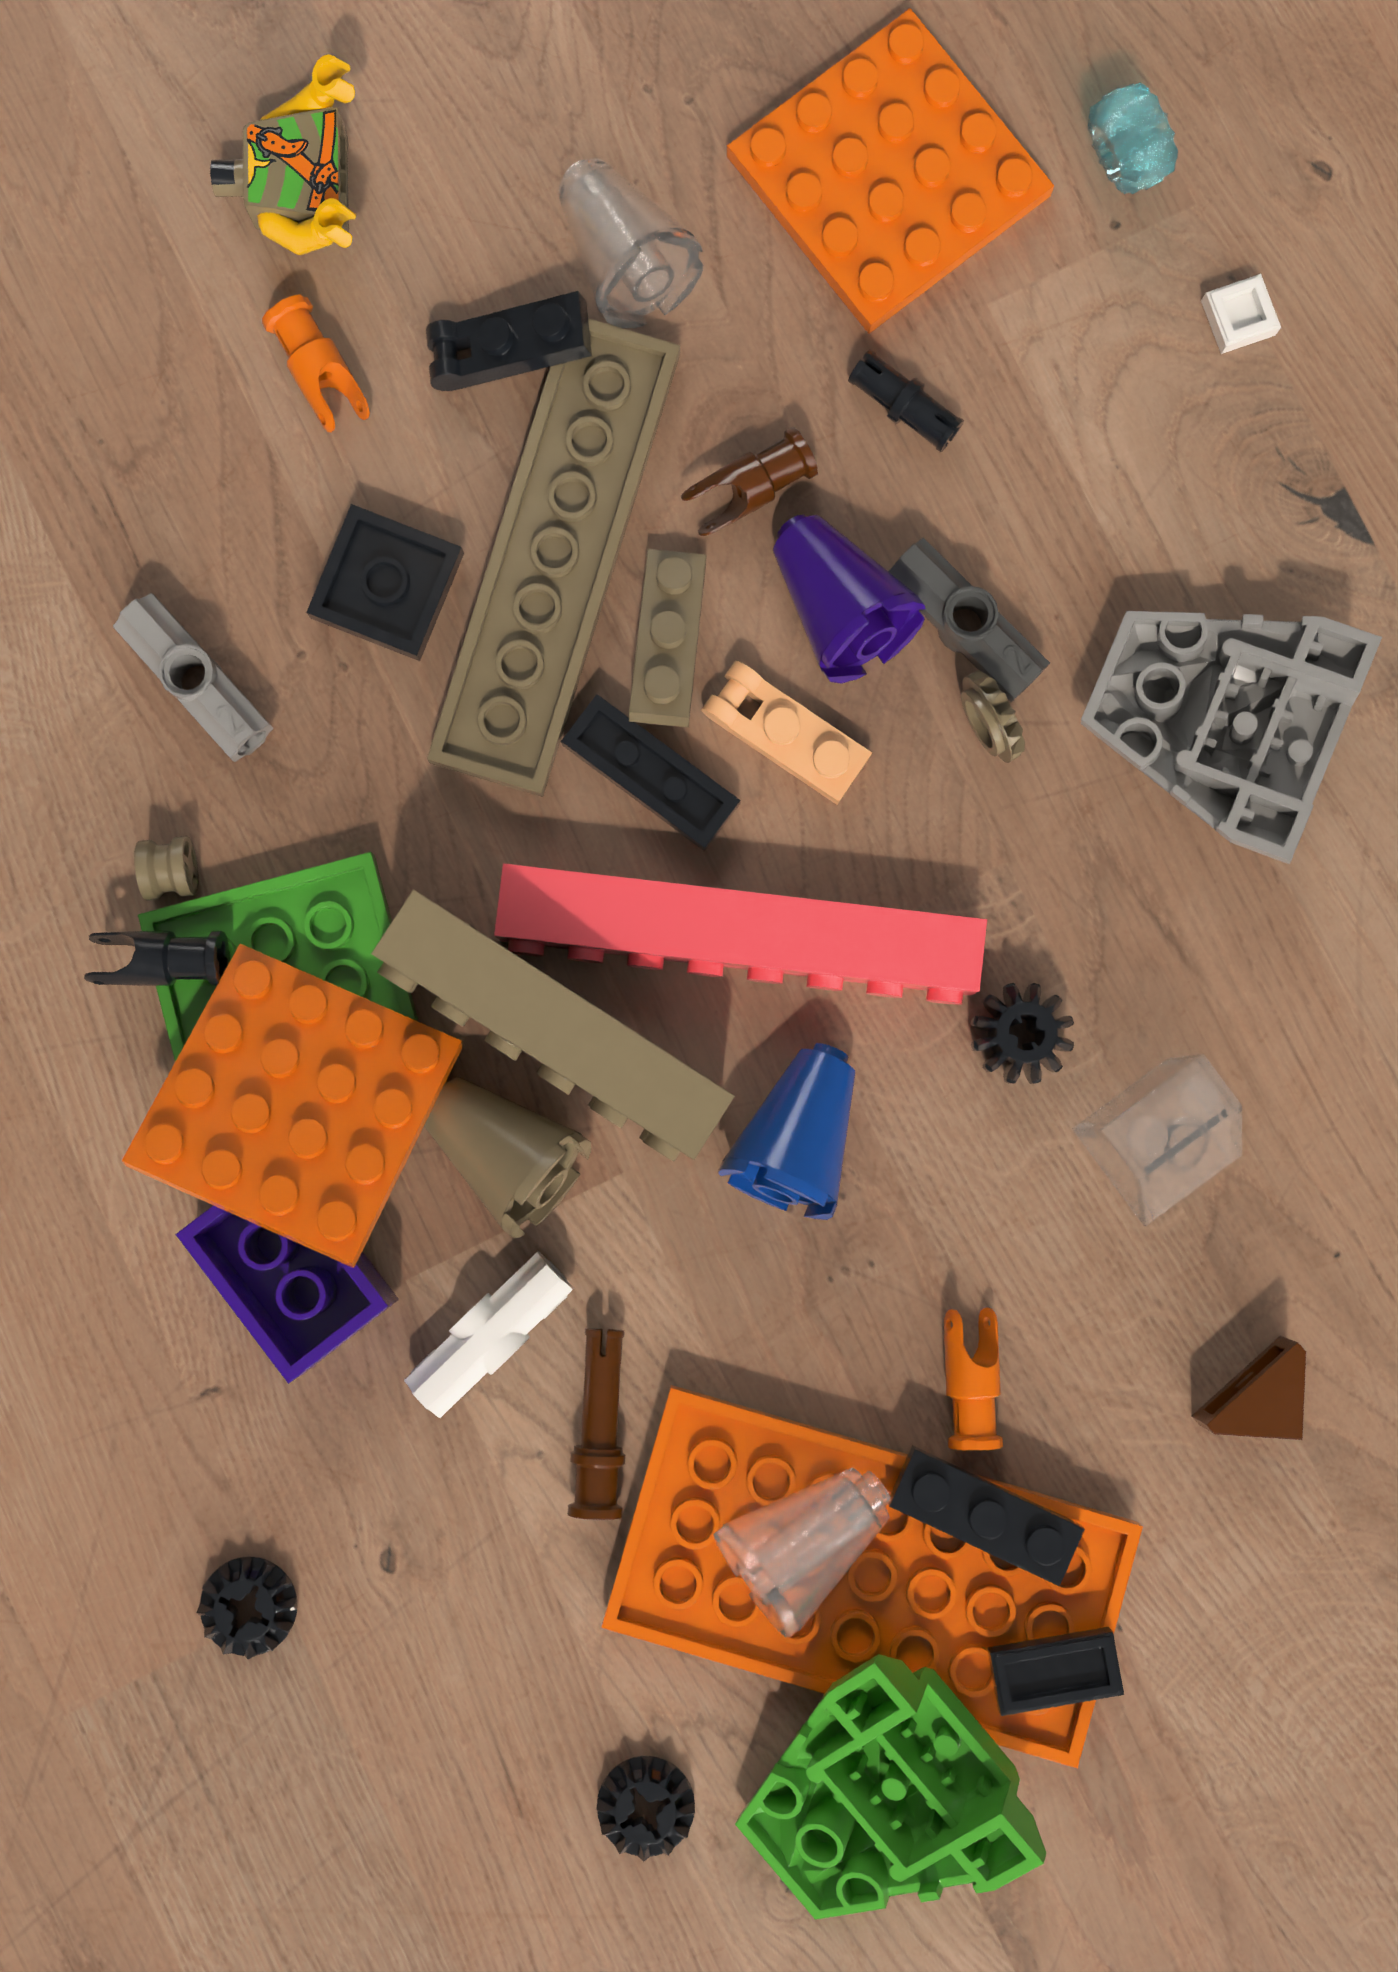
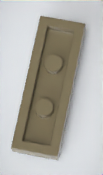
(667, 638)

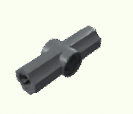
(994, 648)

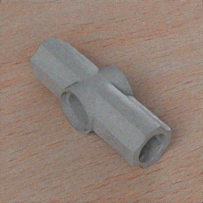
(169, 654)

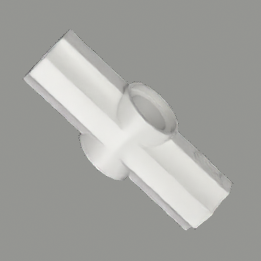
(488, 1334)

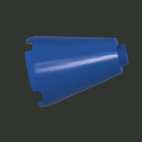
(797, 1136)

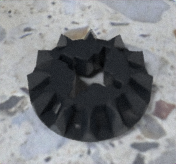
(274, 1600)
(654, 1780)

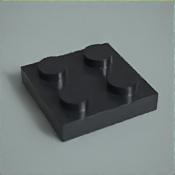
(385, 582)

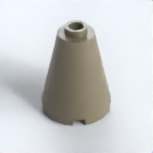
(506, 1152)

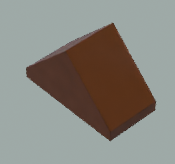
(1262, 1397)

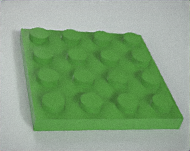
(310, 919)

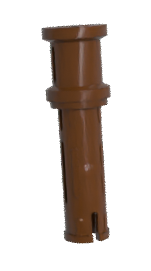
(598, 1456)

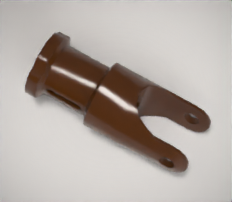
(757, 478)

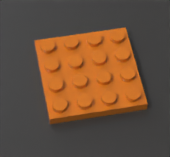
(889, 170)
(294, 1105)

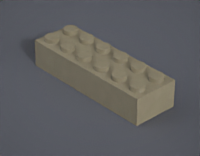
(553, 1026)

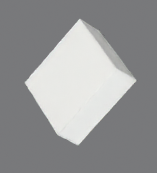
(1240, 313)

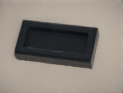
(1055, 1671)

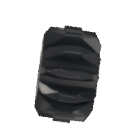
(1039, 1021)

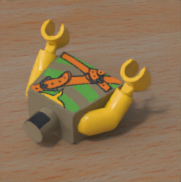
(296, 166)

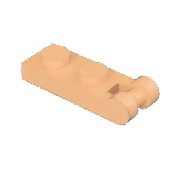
(788, 733)

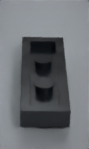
(650, 772)
(986, 1515)

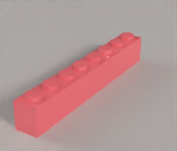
(740, 931)

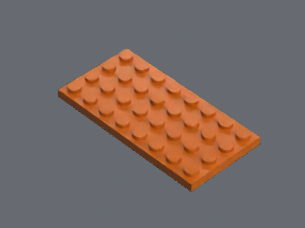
(904, 1597)

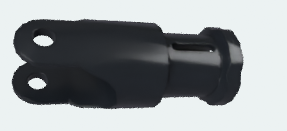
(164, 958)

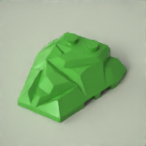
(890, 1798)

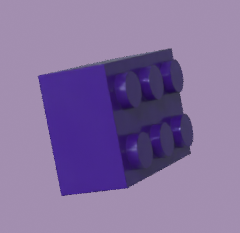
(284, 1292)

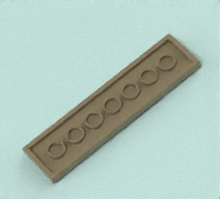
(554, 560)

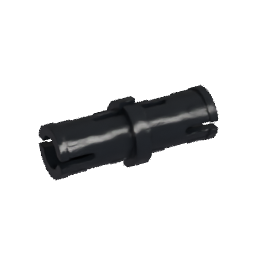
(905, 400)

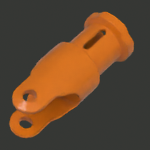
(312, 358)
(973, 1382)

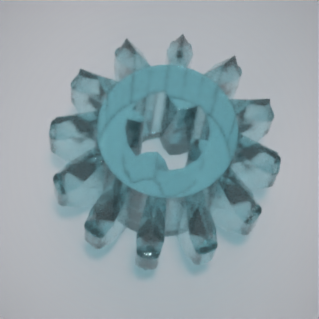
(1132, 138)

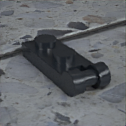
(509, 342)

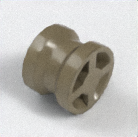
(166, 868)

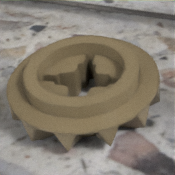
(992, 717)

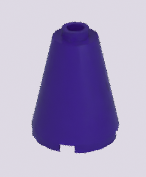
(844, 598)

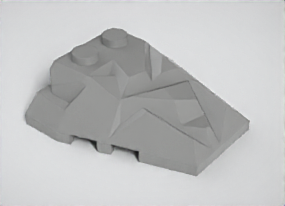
(1232, 714)

